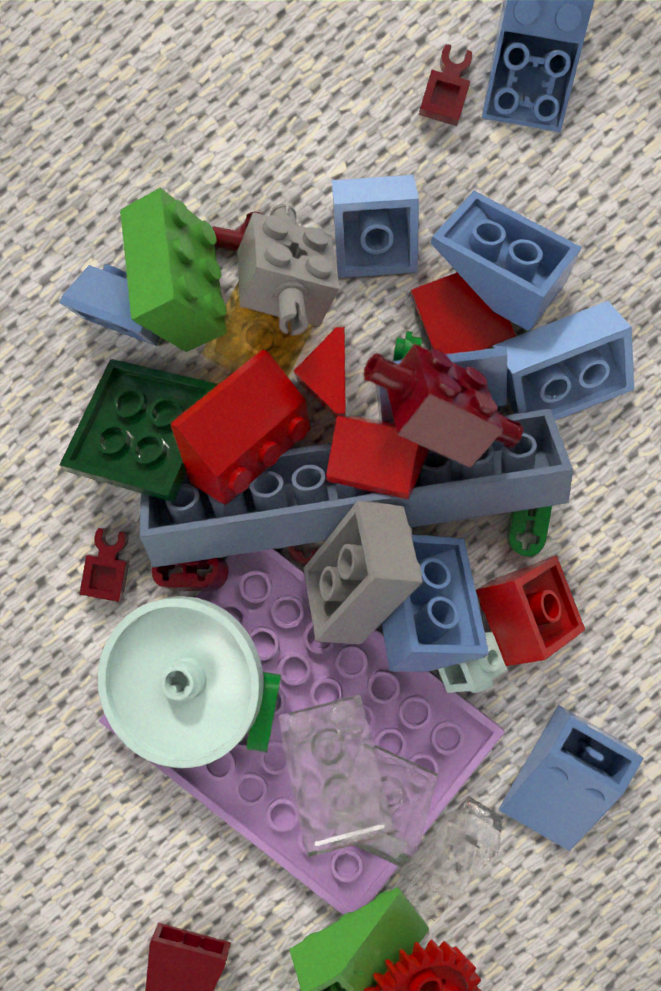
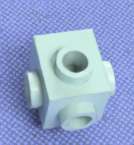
(475, 674)

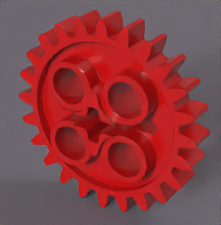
(429, 970)

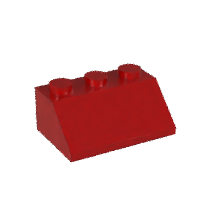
(241, 428)

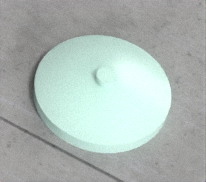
(180, 681)

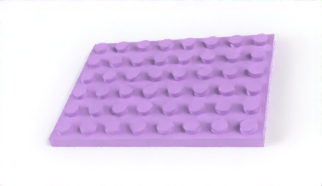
(404, 709)

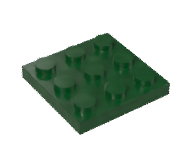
(128, 430)

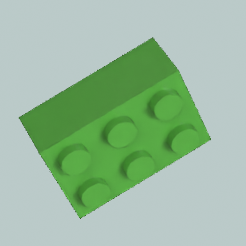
(172, 271)

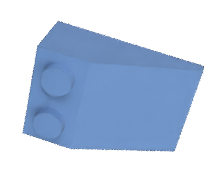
(506, 258)

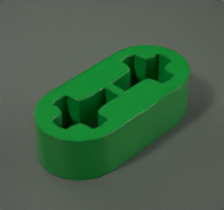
(539, 528)
(260, 732)

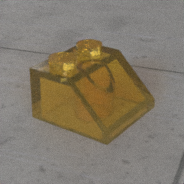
(250, 333)

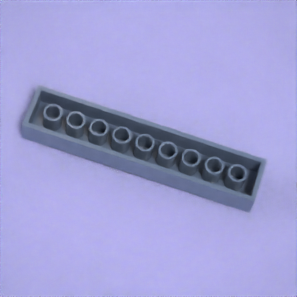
(298, 506)

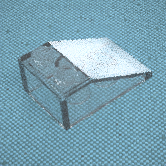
(335, 775)

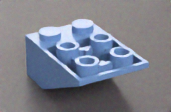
(535, 61)
(570, 779)

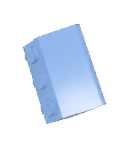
(570, 362)

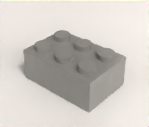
(361, 573)

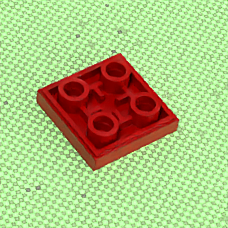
(457, 317)

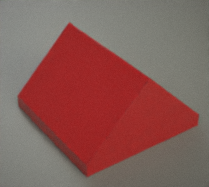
(324, 373)
(374, 457)

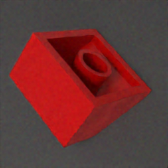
(531, 612)

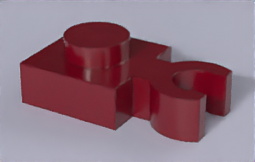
(446, 89)
(104, 573)

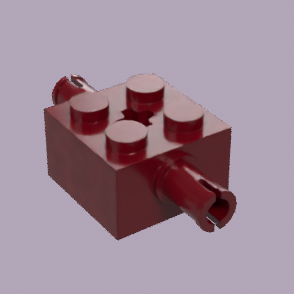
(442, 404)

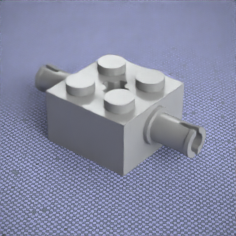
(287, 270)

